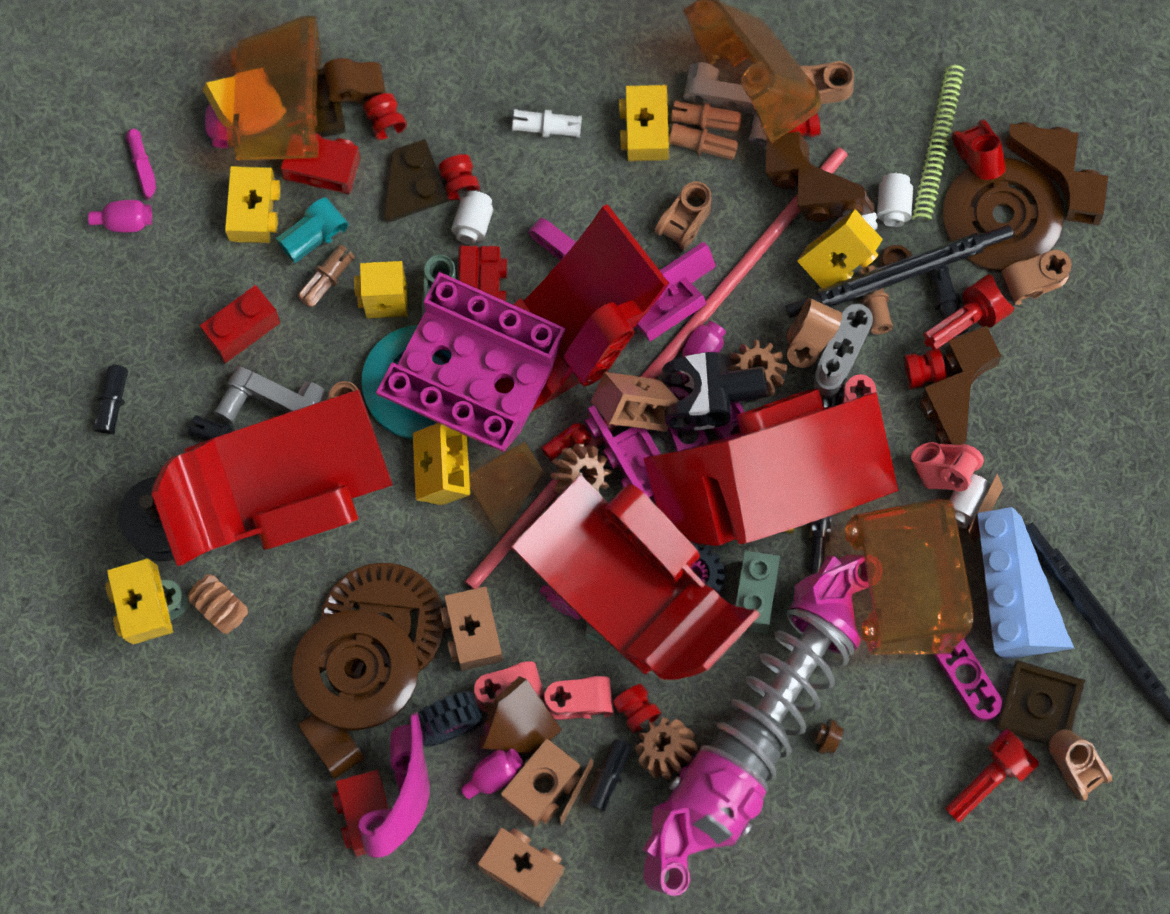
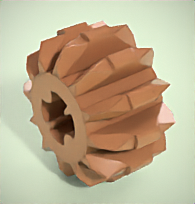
(762, 357)
(580, 458)
(217, 604)
(666, 748)

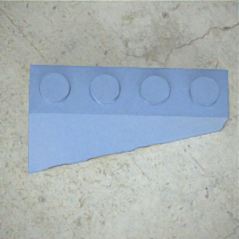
(1017, 590)

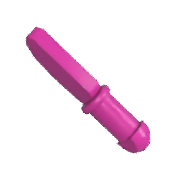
(142, 165)

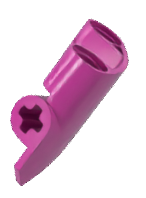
(387, 829)

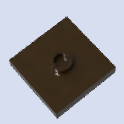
(1039, 702)

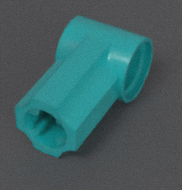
(318, 226)

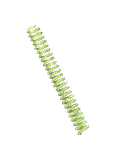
(945, 143)

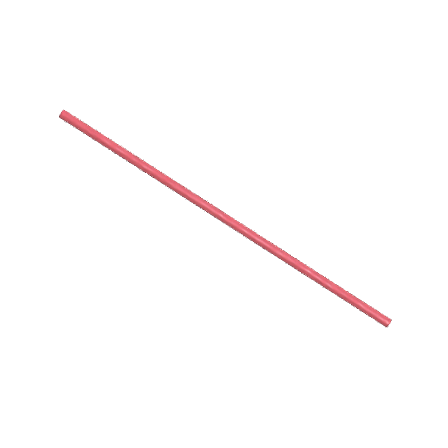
(655, 368)

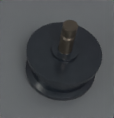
(142, 523)

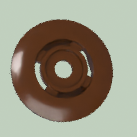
(1034, 226)
(394, 592)
(361, 701)

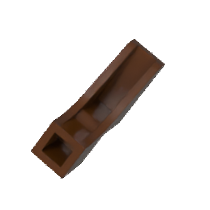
(1054, 155)
(819, 191)
(949, 399)

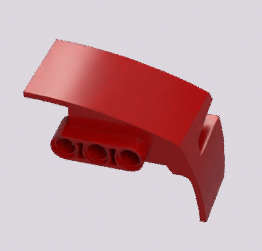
(598, 298)
(778, 472)
(272, 479)
(632, 580)

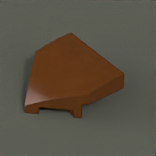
(518, 720)

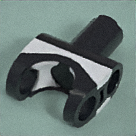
(712, 390)

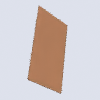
(987, 505)
(576, 792)

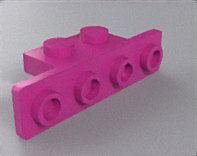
(680, 296)
(625, 451)

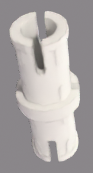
(547, 123)

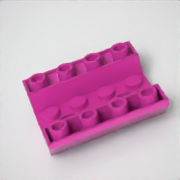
(486, 344)

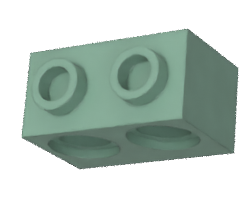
(758, 587)

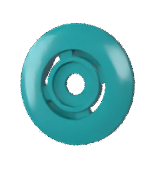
(387, 413)

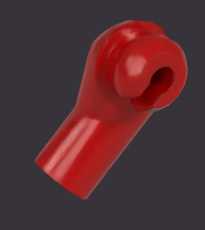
(574, 434)

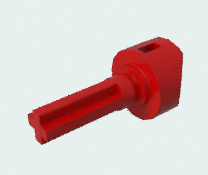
(982, 306)
(1008, 759)

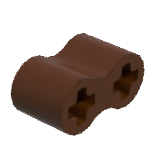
(353, 80)
(332, 745)

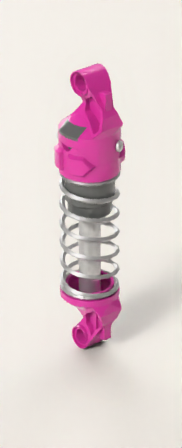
(729, 778)

